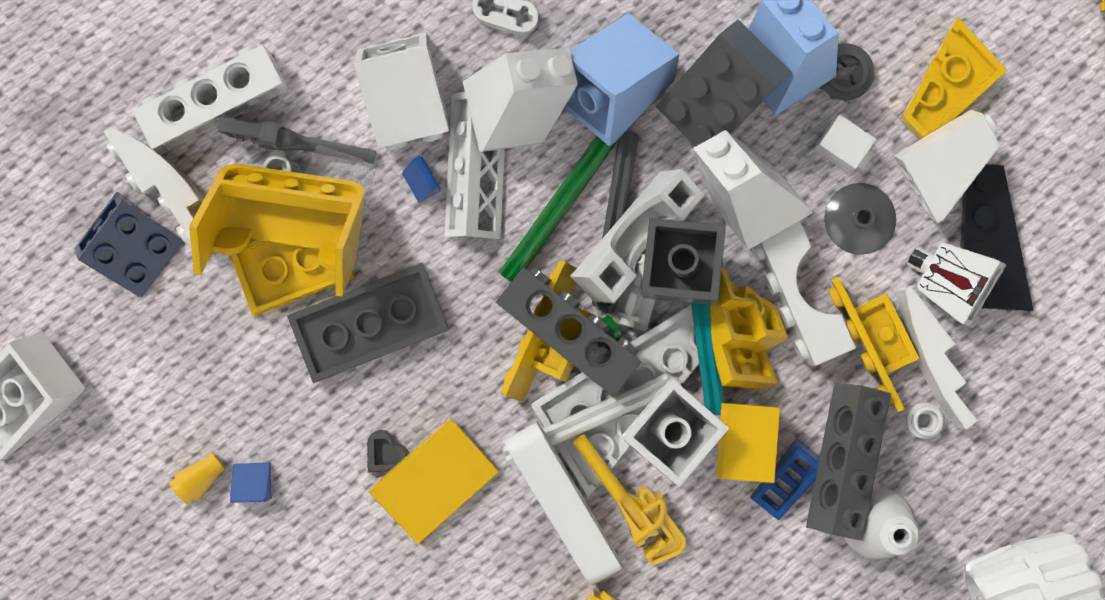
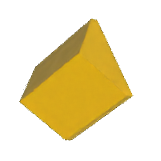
(749, 444)

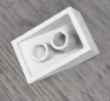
(33, 389)

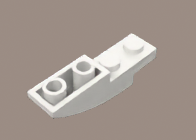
(156, 174)

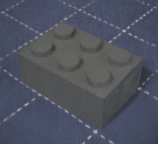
(723, 85)

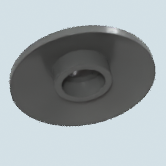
(844, 226)

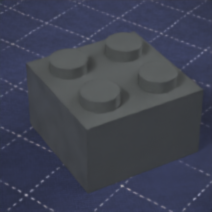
(683, 261)

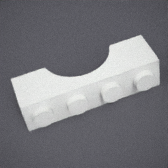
(613, 261)
(818, 334)

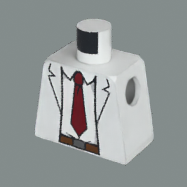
(956, 279)

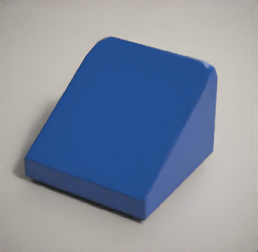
(421, 179)
(251, 482)

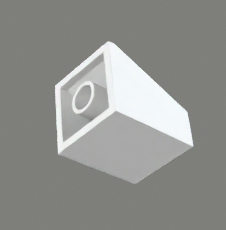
(401, 92)
(519, 97)
(748, 190)
(674, 432)

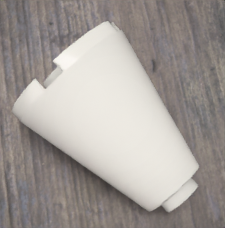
(888, 528)

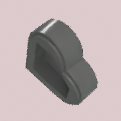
(384, 452)

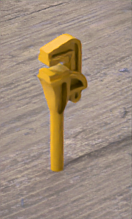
(642, 513)

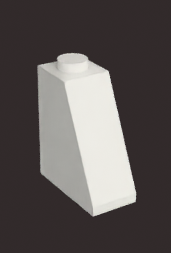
(948, 161)

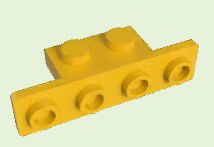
(881, 335)
(534, 352)

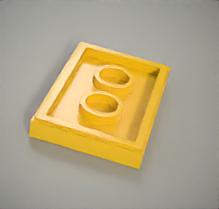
(280, 274)
(433, 480)

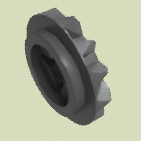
(861, 76)

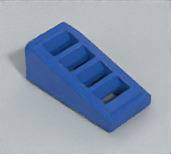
(787, 460)

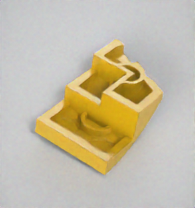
(742, 333)

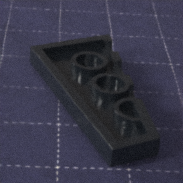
(991, 230)

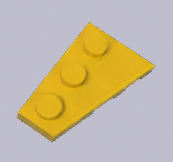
(952, 81)

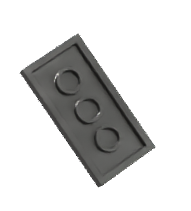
(368, 322)

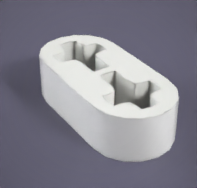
(505, 22)

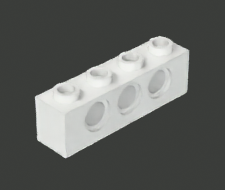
(156, 110)

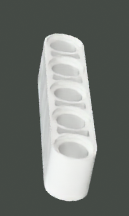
(563, 503)

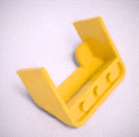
(280, 209)

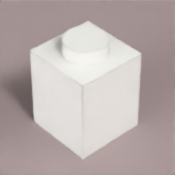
(845, 145)

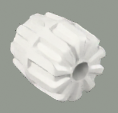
(1035, 570)

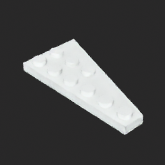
(664, 349)

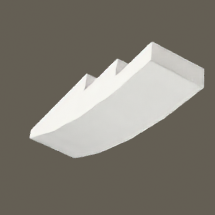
(930, 344)

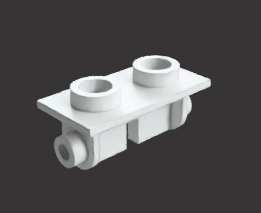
(632, 307)

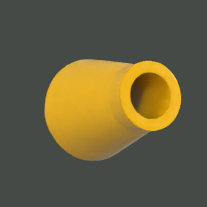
(196, 479)

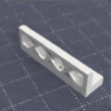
(465, 169)

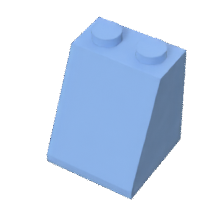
(802, 42)
(619, 76)

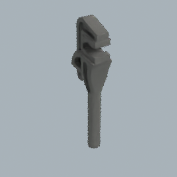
(276, 137)

